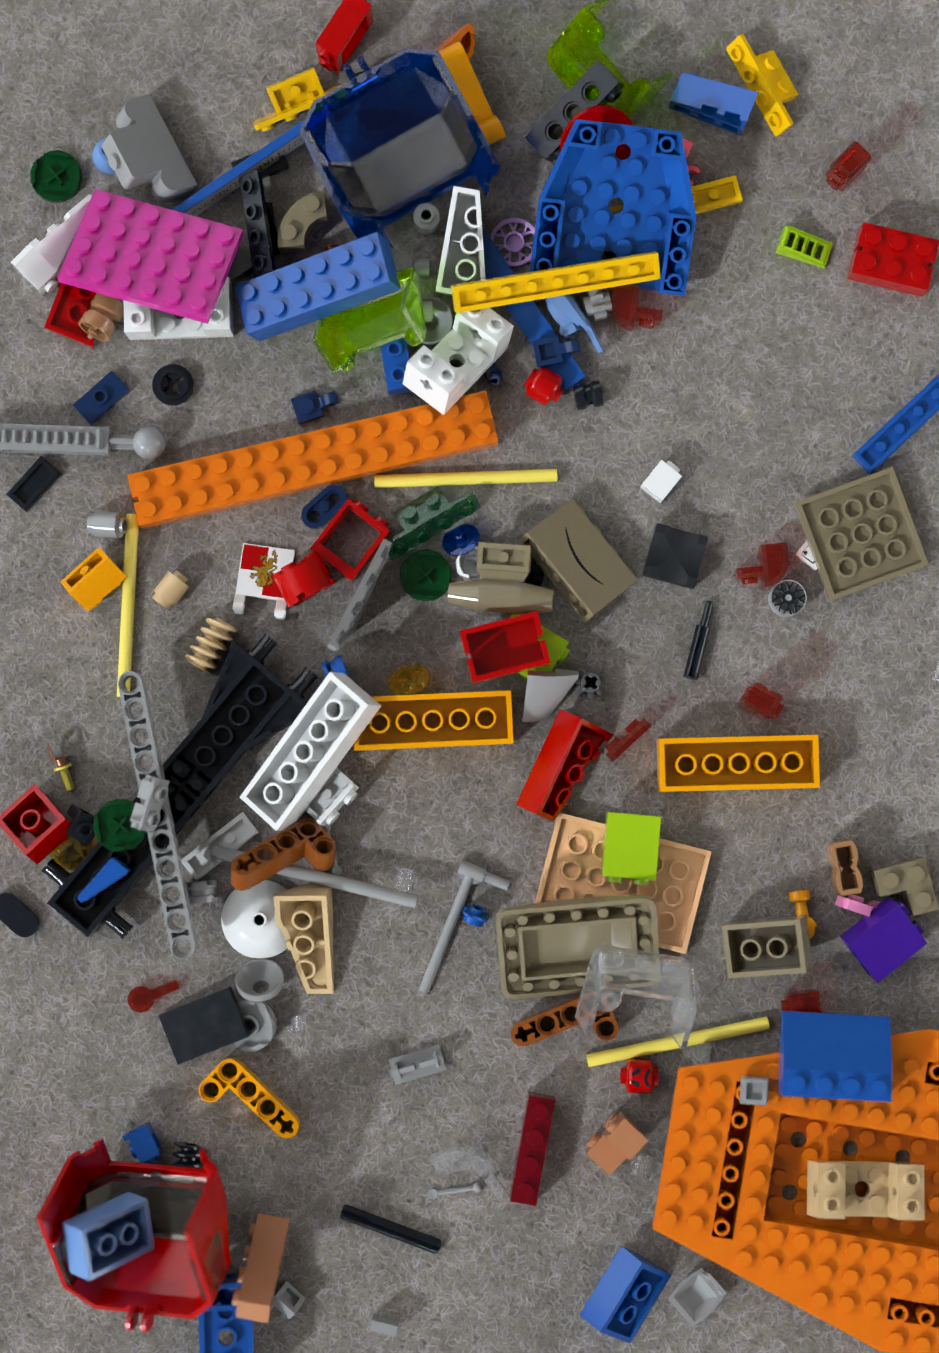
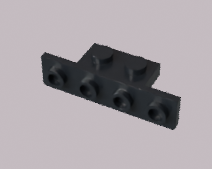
(259, 224)

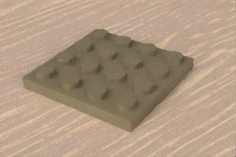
(861, 533)

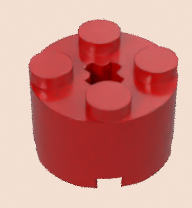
(303, 579)

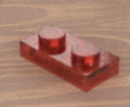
(634, 731)

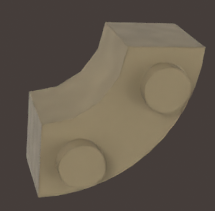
(300, 221)

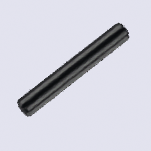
(390, 1229)

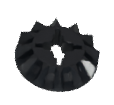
(176, 373)

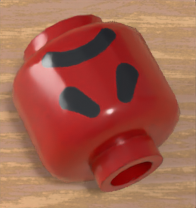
(639, 1076)

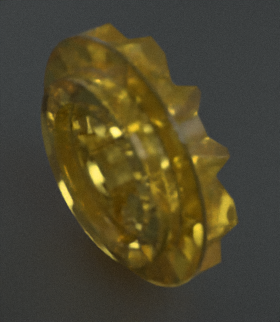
(401, 685)
(72, 860)

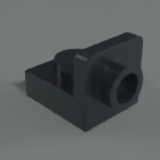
(81, 825)

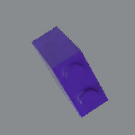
(884, 939)

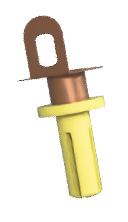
(62, 767)

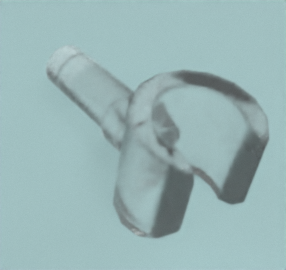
(298, 1023)

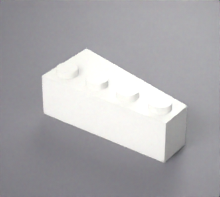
(463, 242)

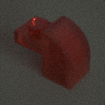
(625, 309)
(772, 568)

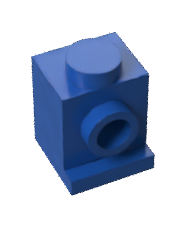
(144, 1144)

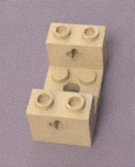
(891, 1192)

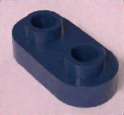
(323, 506)

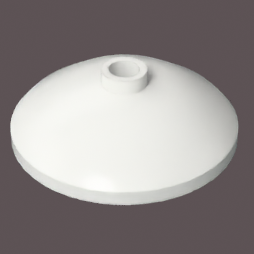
(240, 926)

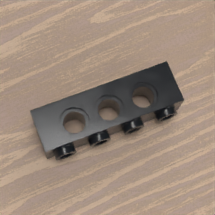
(598, 76)

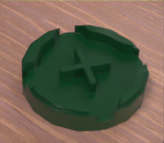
(56, 176)
(425, 575)
(114, 827)

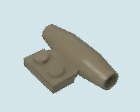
(502, 584)

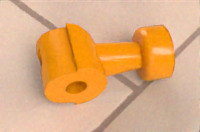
(800, 898)

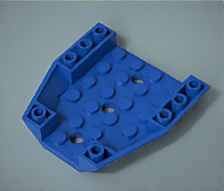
(655, 193)

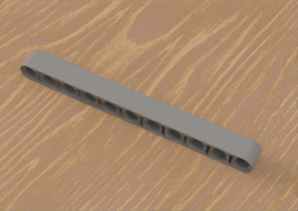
(166, 826)

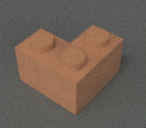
(615, 1143)

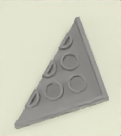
(357, 605)

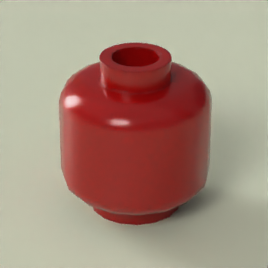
(543, 385)

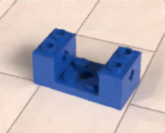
(223, 1317)

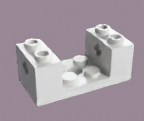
(149, 323)
(475, 340)

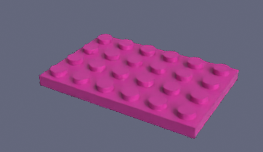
(151, 256)

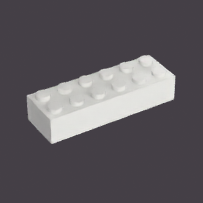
(310, 751)

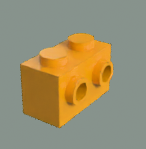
(93, 579)

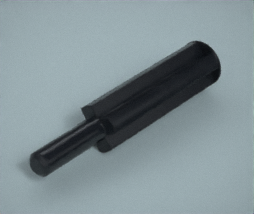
(698, 644)

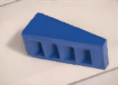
(109, 874)

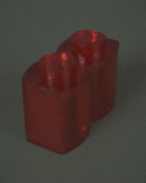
(847, 166)

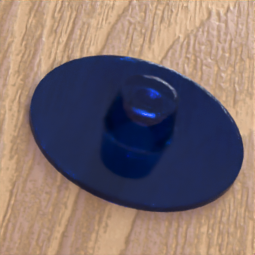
(461, 540)

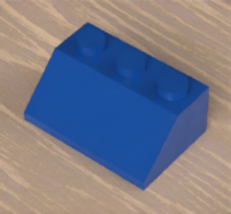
(625, 1295)

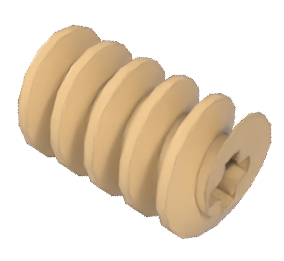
(210, 644)

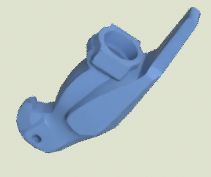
(571, 318)

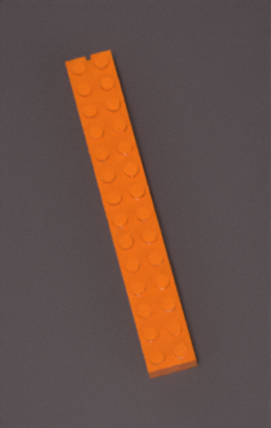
(311, 460)

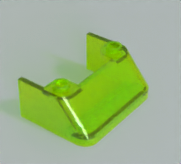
(579, 49)

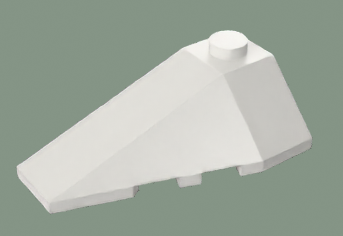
(43, 259)

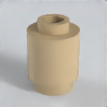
(170, 589)

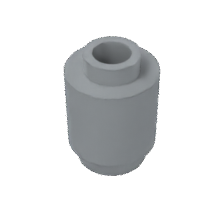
(426, 226)
(107, 524)

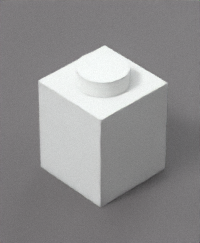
(661, 480)

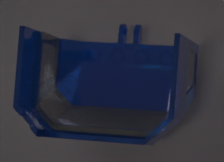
(395, 139)

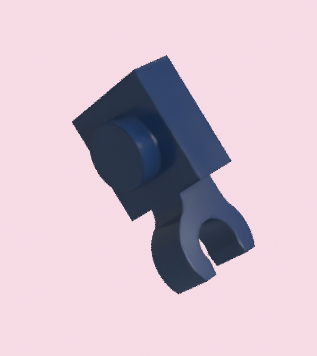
(551, 351)
(309, 406)

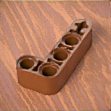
(298, 841)
(560, 1023)

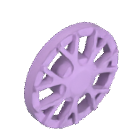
(514, 241)

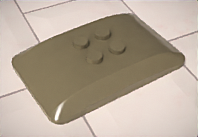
(551, 943)

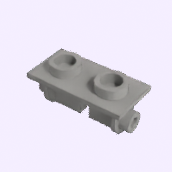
(154, 792)
(417, 1064)

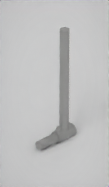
(470, 875)

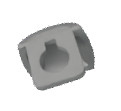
(697, 1296)

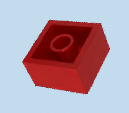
(35, 824)

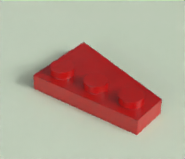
(67, 311)

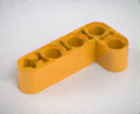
(468, 84)
(253, 1101)

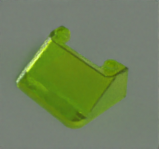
(373, 324)

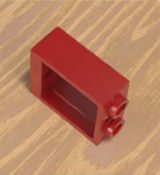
(343, 33)
(330, 558)

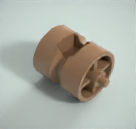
(101, 318)

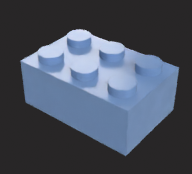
(108, 1236)

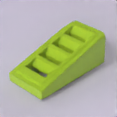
(784, 250)

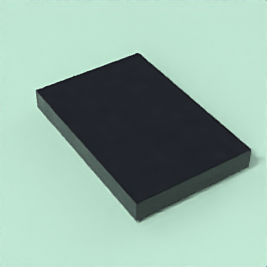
(204, 1025)

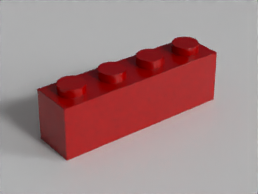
(561, 764)

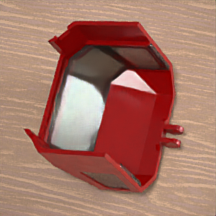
(187, 1228)

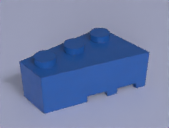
(713, 102)

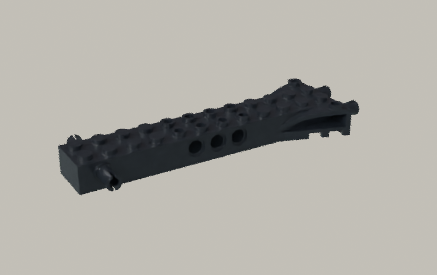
(241, 713)

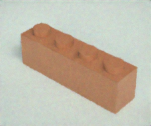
(262, 1268)

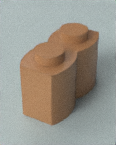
(845, 875)

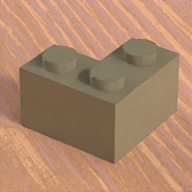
(911, 879)

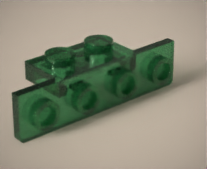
(428, 517)

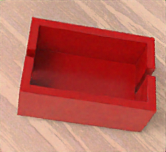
(893, 259)
(504, 647)

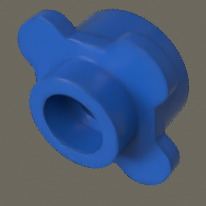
(475, 915)

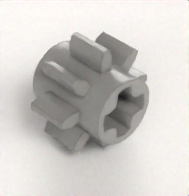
(597, 304)

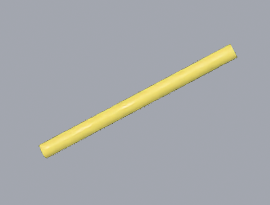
(465, 478)
(128, 599)
(669, 1043)

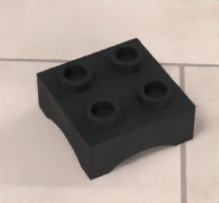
(675, 556)

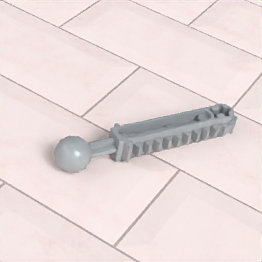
(79, 440)

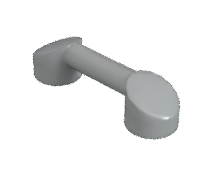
(422, 269)

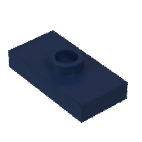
(101, 397)

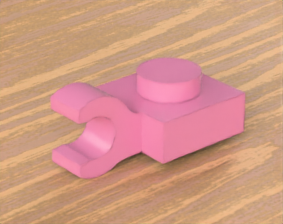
(855, 904)

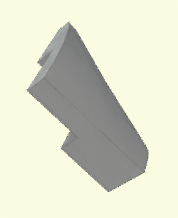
(545, 692)

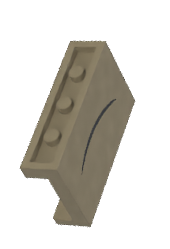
(578, 560)

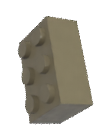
(767, 946)

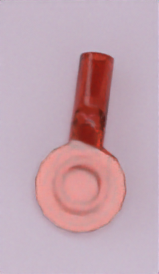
(141, 998)

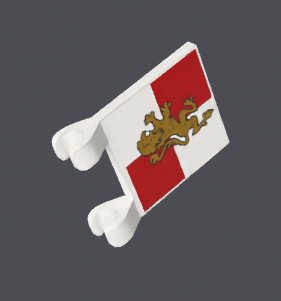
(257, 579)

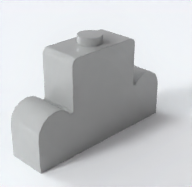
(147, 153)

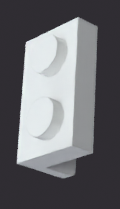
(331, 797)

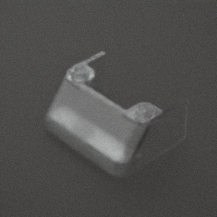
(643, 974)

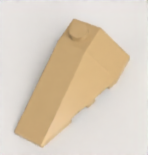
(307, 925)

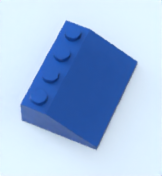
(835, 1056)

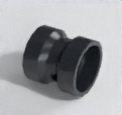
(588, 395)

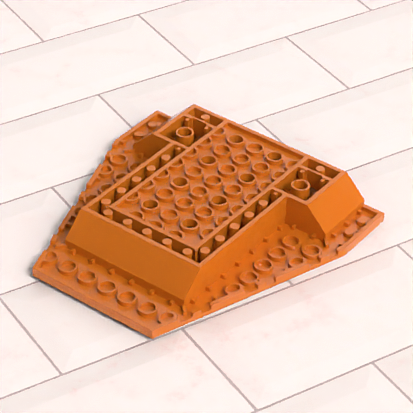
(727, 1202)

